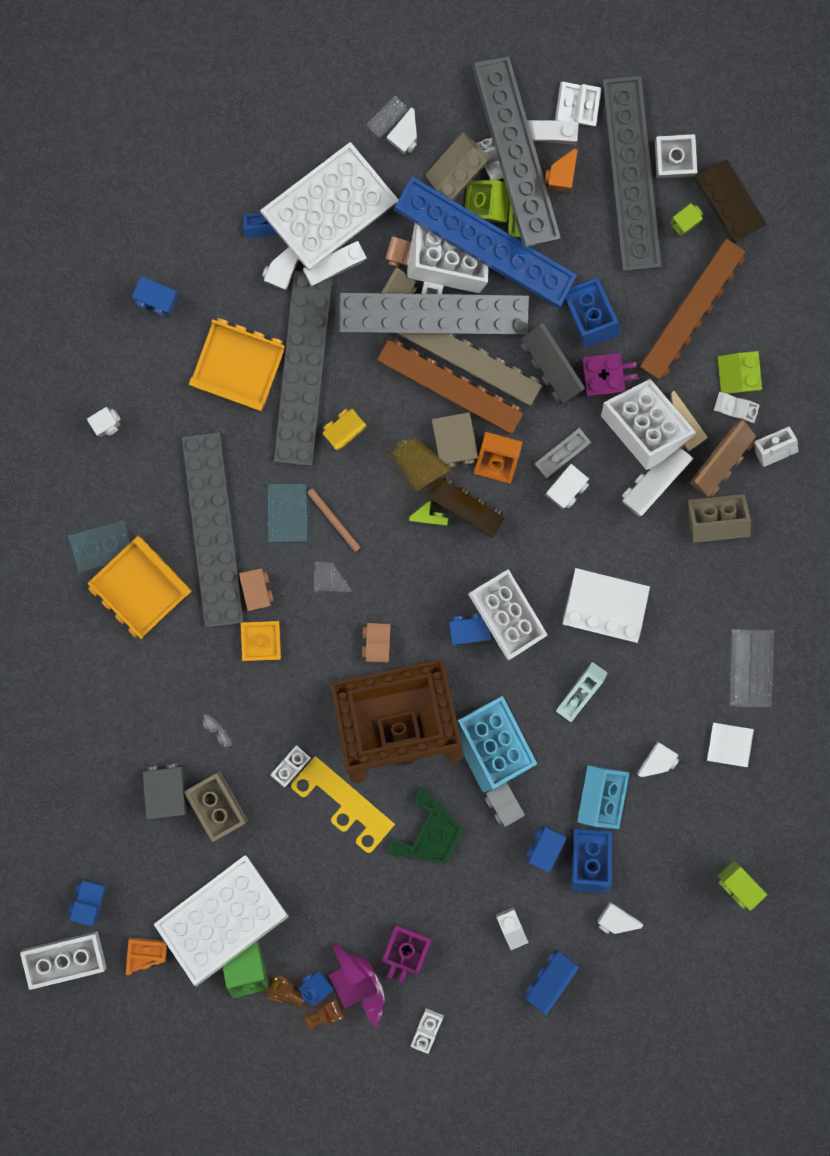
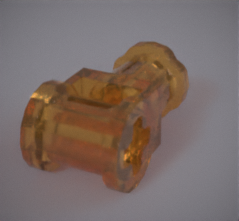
(284, 992)
(325, 1015)

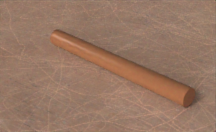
(333, 519)

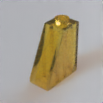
(419, 463)

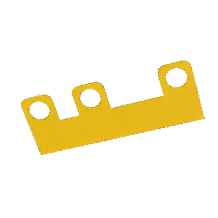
(351, 802)

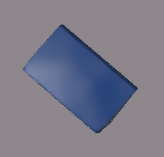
(257, 226)

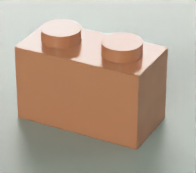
(255, 589)

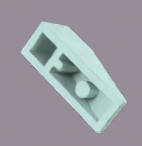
(582, 691)

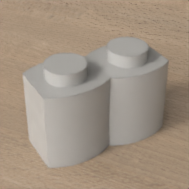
(505, 804)

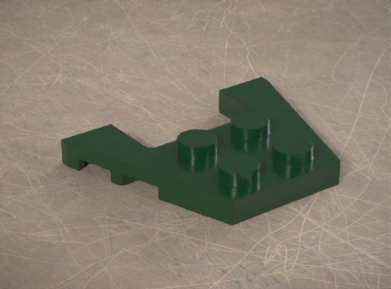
(436, 837)

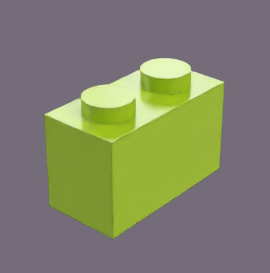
(686, 219)

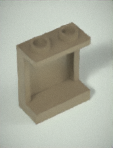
(455, 439)

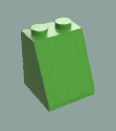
(246, 973)

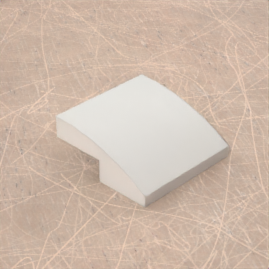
(578, 103)
(730, 744)

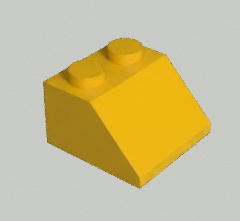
(344, 429)

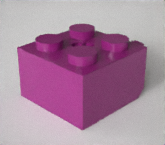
(613, 382)
(407, 961)

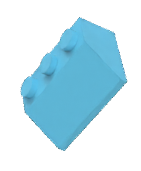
(603, 797)

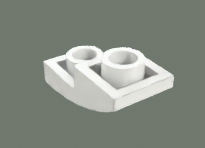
(290, 766)
(426, 1031)

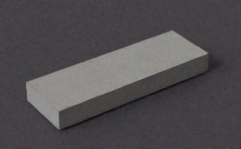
(562, 453)

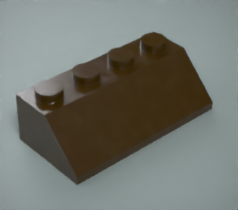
(729, 201)
(466, 507)

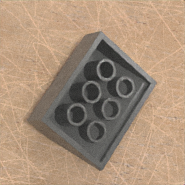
(552, 364)

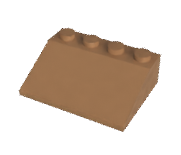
(723, 458)

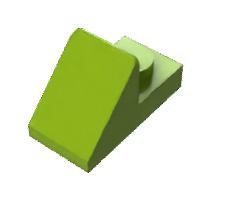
(422, 515)

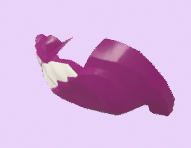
(358, 982)

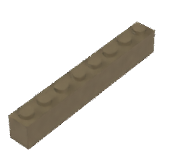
(478, 364)

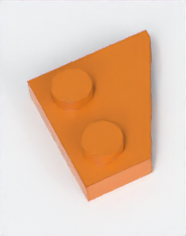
(144, 953)

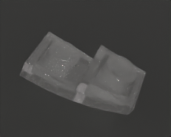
(387, 116)
(213, 725)

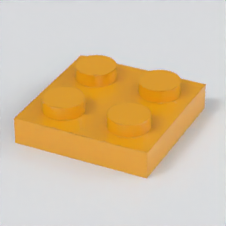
(260, 641)

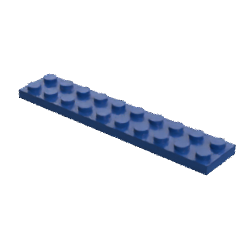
(484, 242)

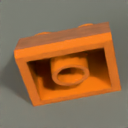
(561, 174)
(498, 457)

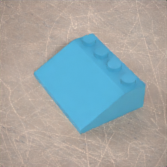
(494, 744)

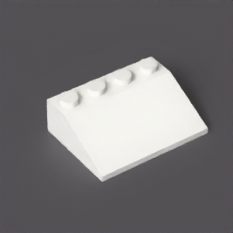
(444, 264)
(647, 423)
(606, 605)
(507, 614)

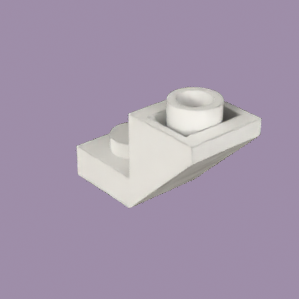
(492, 167)
(736, 407)

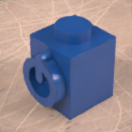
(314, 988)

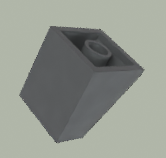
(164, 791)

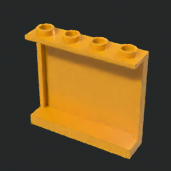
(237, 364)
(138, 587)

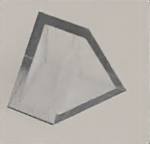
(329, 579)

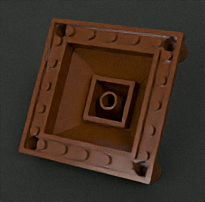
(396, 718)

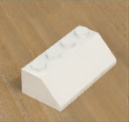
(654, 482)

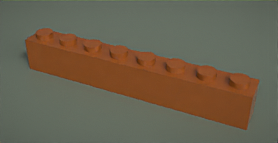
(692, 309)
(449, 386)

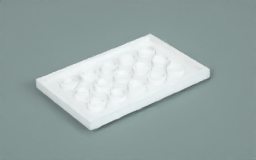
(329, 206)
(221, 920)

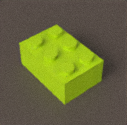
(745, 889)

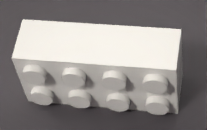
(63, 960)

